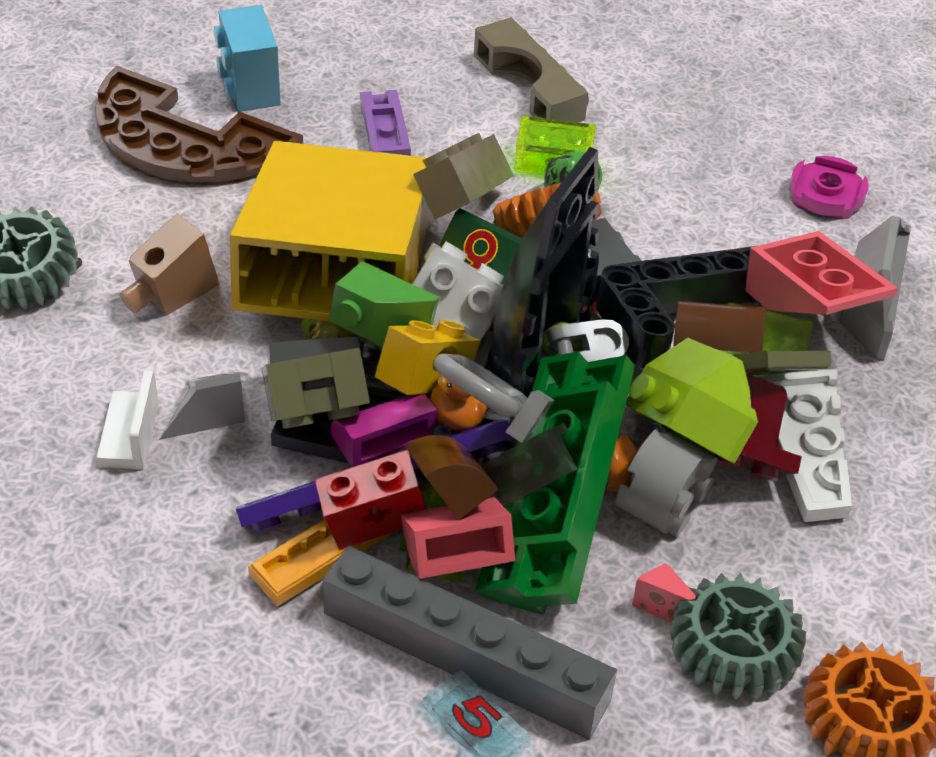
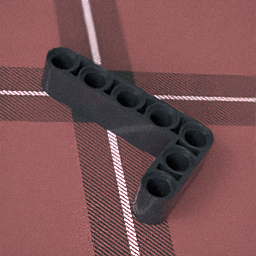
(647, 290)

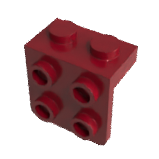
(761, 449)

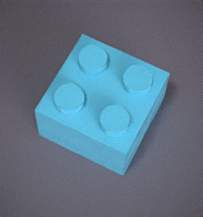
(248, 58)

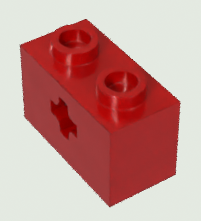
(370, 498)

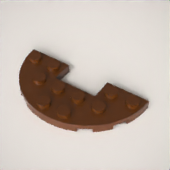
(148, 138)

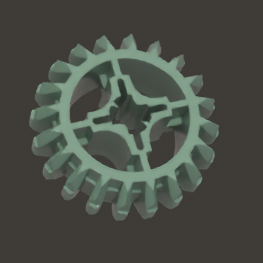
(46, 254)
(735, 649)

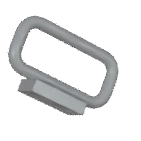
(496, 394)

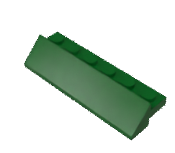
(559, 520)

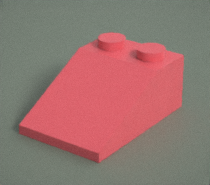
(812, 276)

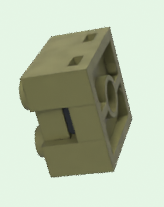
(315, 385)

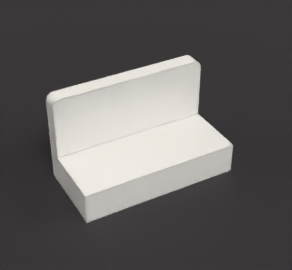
(129, 426)

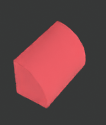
(445, 545)

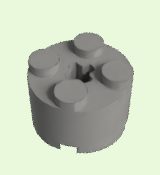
(667, 480)

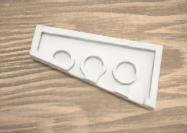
(814, 432)

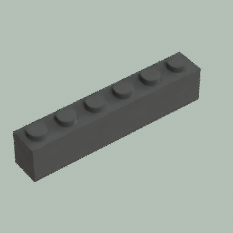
(464, 636)

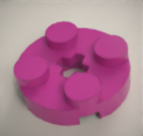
(839, 201)

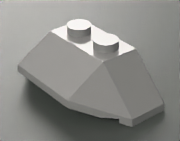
(885, 253)

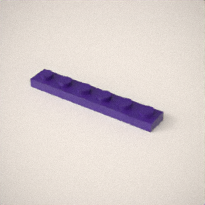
(305, 498)

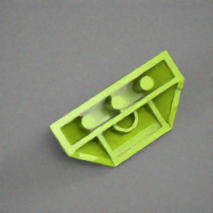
(698, 397)

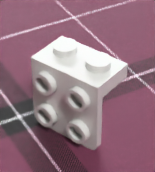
(463, 291)

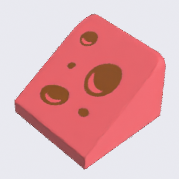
(660, 592)

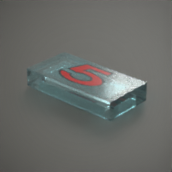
(475, 719)

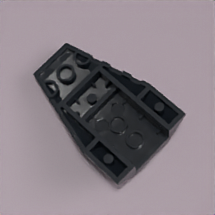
(548, 277)

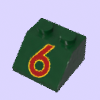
(482, 242)

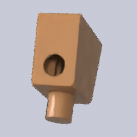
(170, 268)

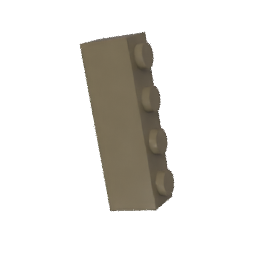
(462, 174)

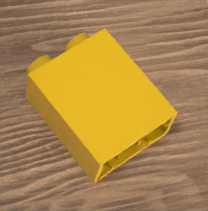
(317, 219)

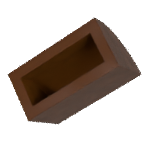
(721, 326)
(452, 472)

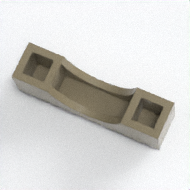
(509, 49)

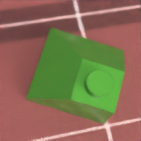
(373, 300)

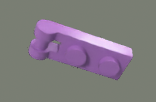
(385, 123)

